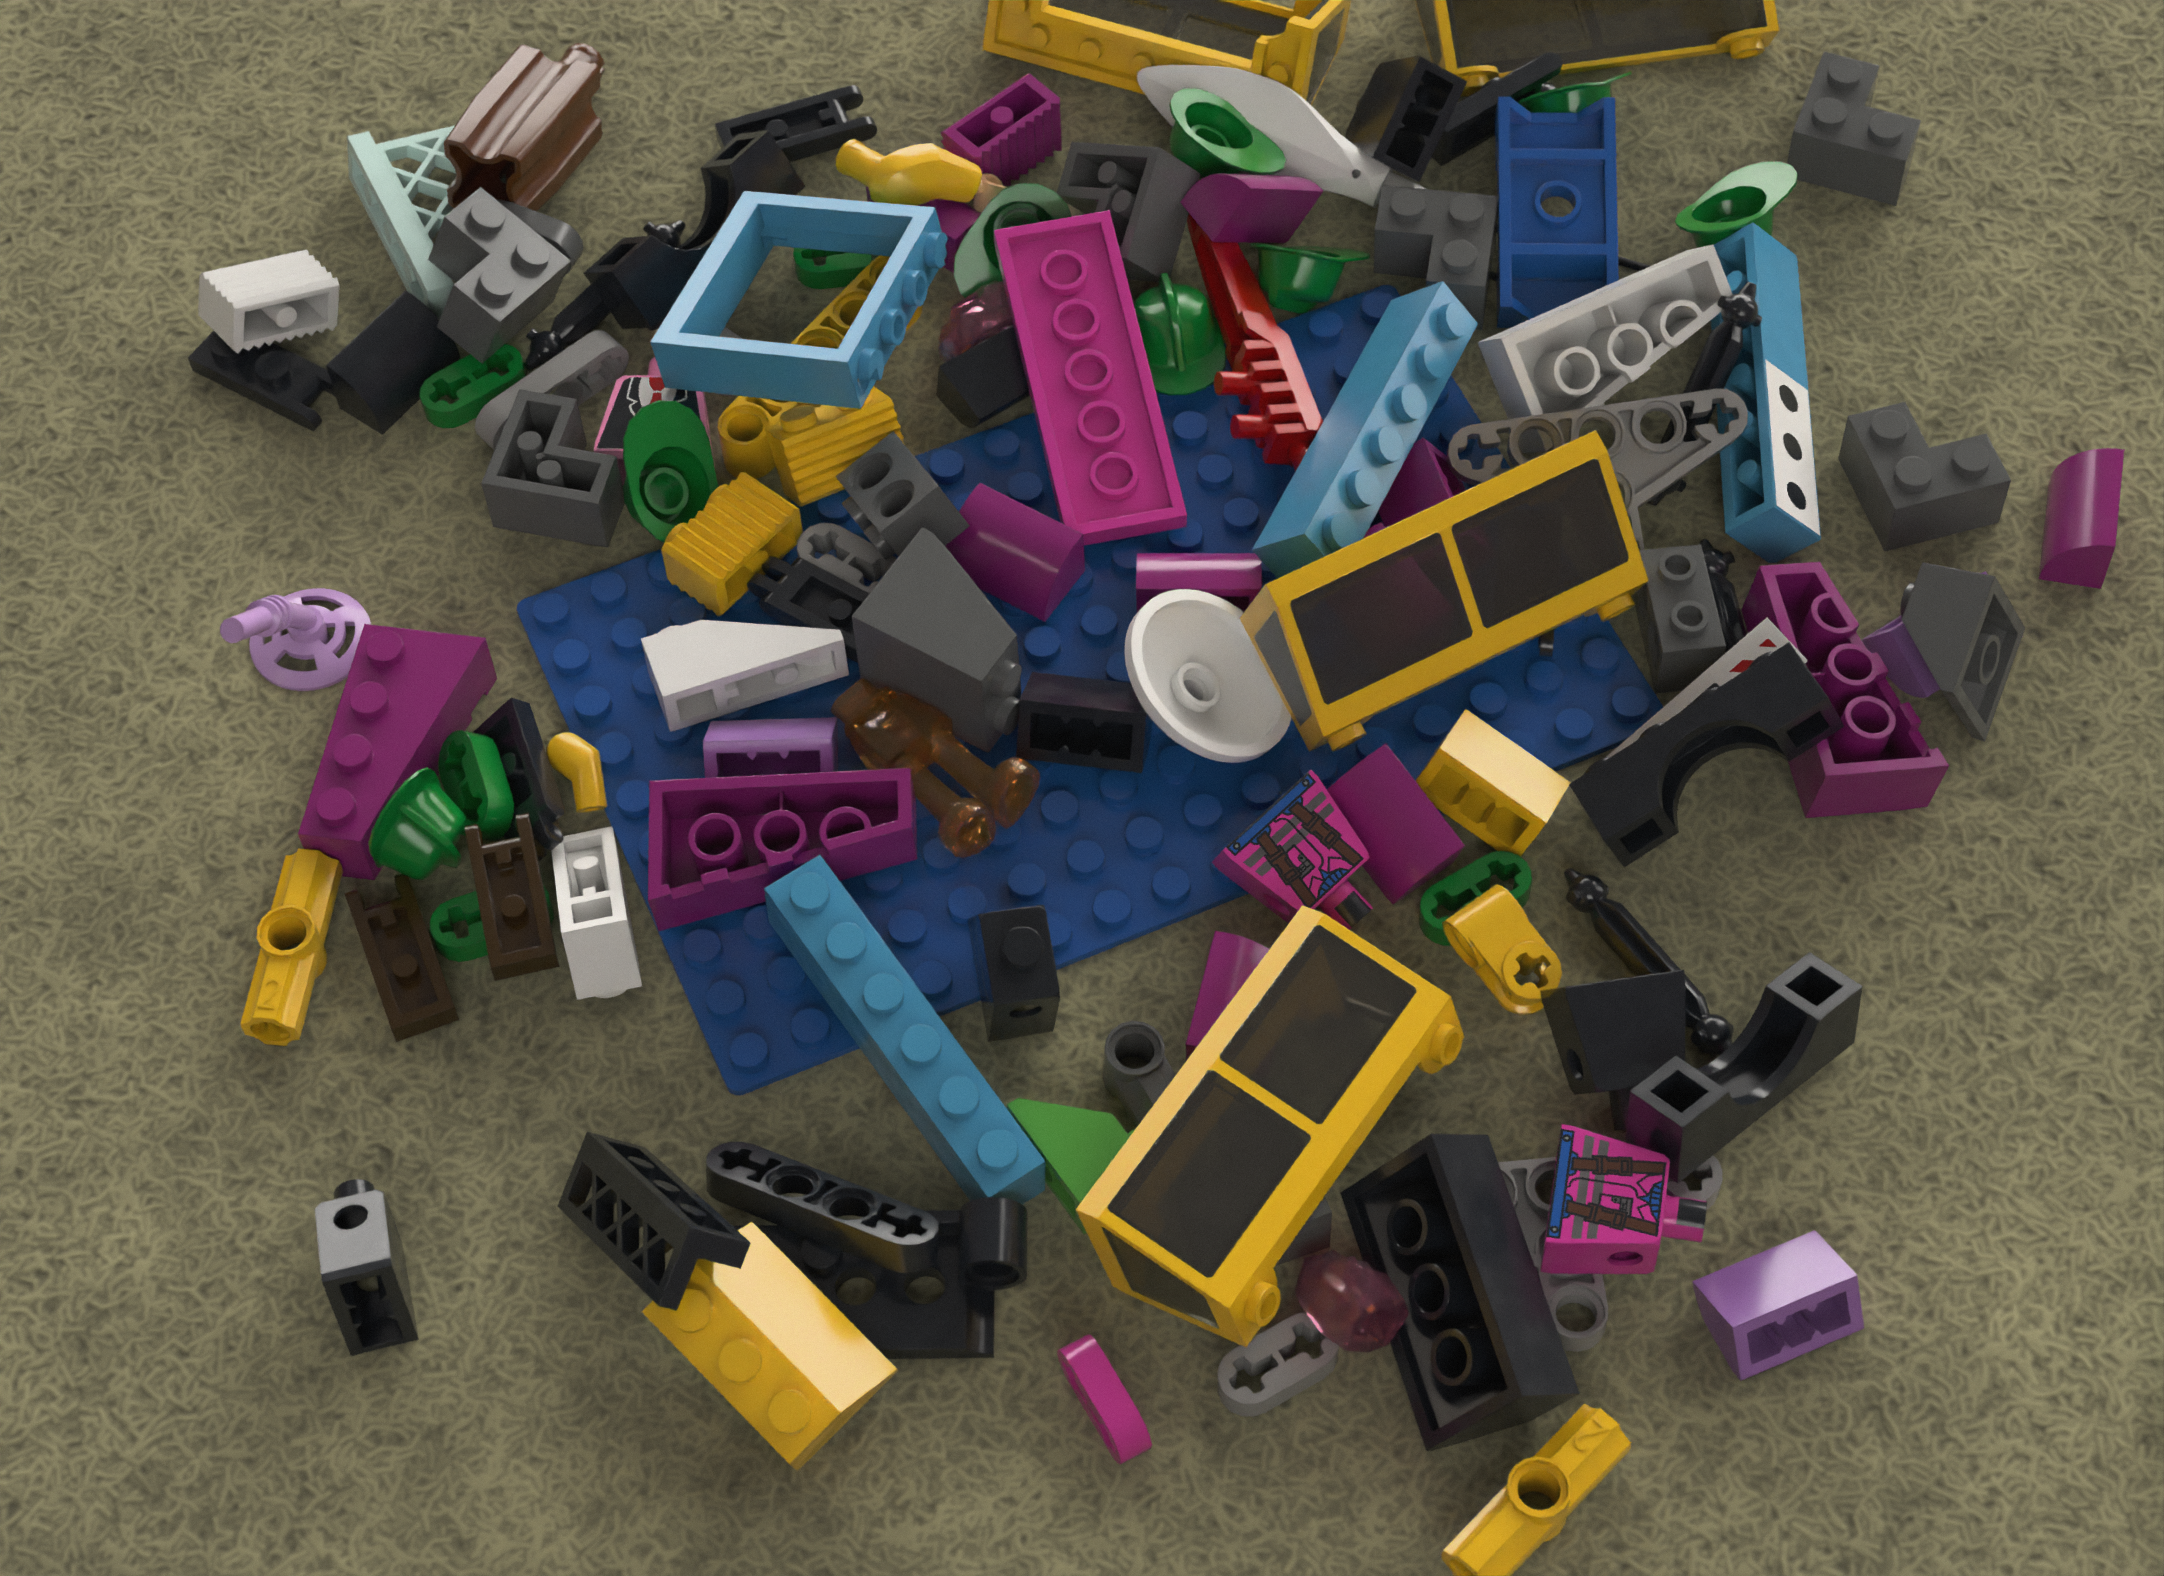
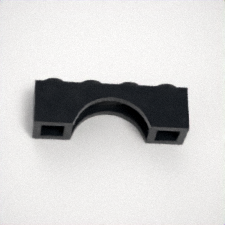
(645, 276)
(1765, 707)
(1795, 1031)

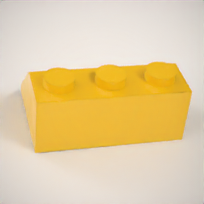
(774, 1348)

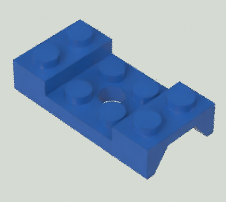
(1543, 256)

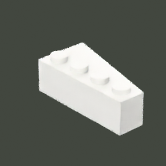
(1603, 339)

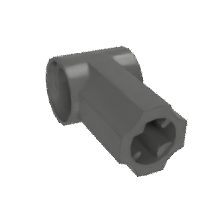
(1136, 1087)

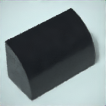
(389, 361)
(983, 379)
(1082, 723)

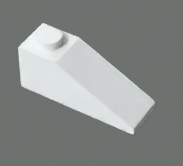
(730, 666)
(595, 915)

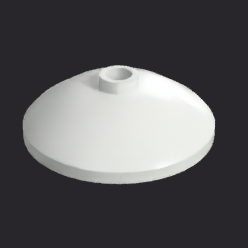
(1203, 677)

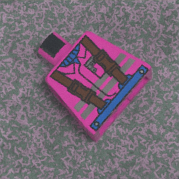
(1300, 856)
(1612, 1207)

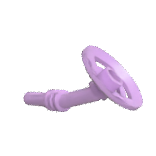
(306, 636)

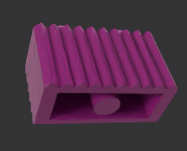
(1009, 130)

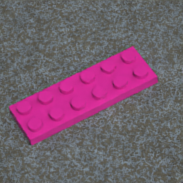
(1089, 378)

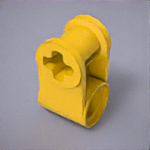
(1498, 943)

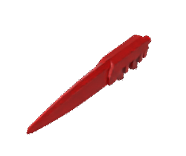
(1261, 357)

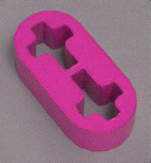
(1104, 1399)

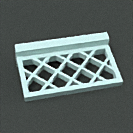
(391, 210)

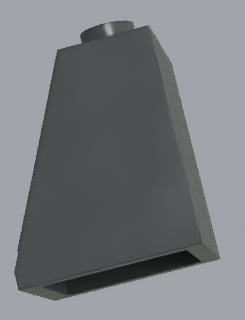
(941, 642)

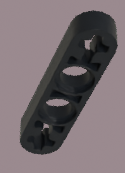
(887, 1235)

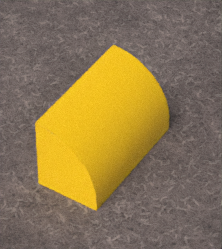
(1491, 785)

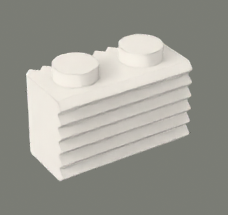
(269, 300)

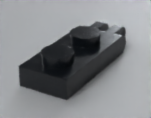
(808, 598)
(527, 772)

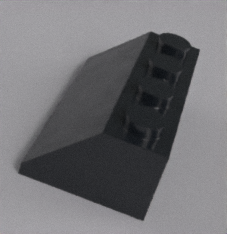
(1478, 1324)

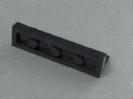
(651, 1198)

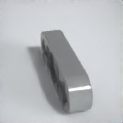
(578, 371)

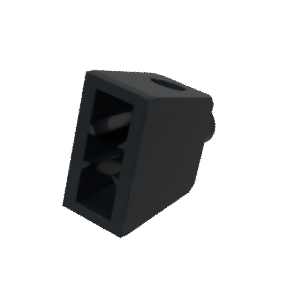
(1405, 113)
(1014, 971)
(1617, 1033)
(357, 1243)

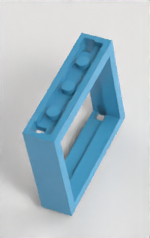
(699, 360)

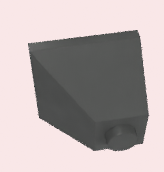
(1965, 638)

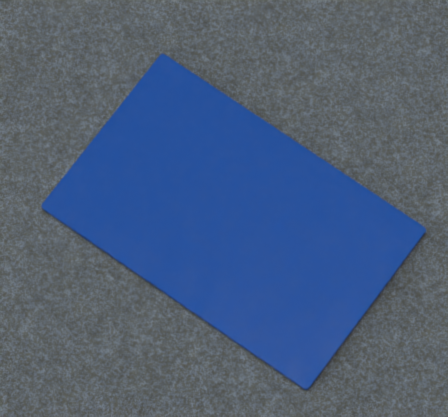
(1095, 844)

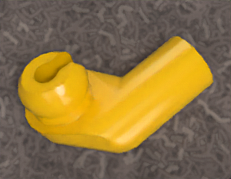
(582, 766)

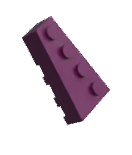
(391, 721)
(1879, 754)
(733, 836)

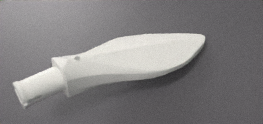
(1304, 136)

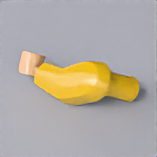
(917, 175)

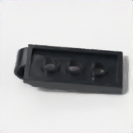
(977, 1251)

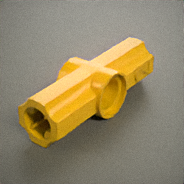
(287, 977)
(1564, 1470)

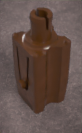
(528, 119)

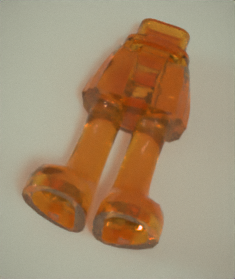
(909, 733)

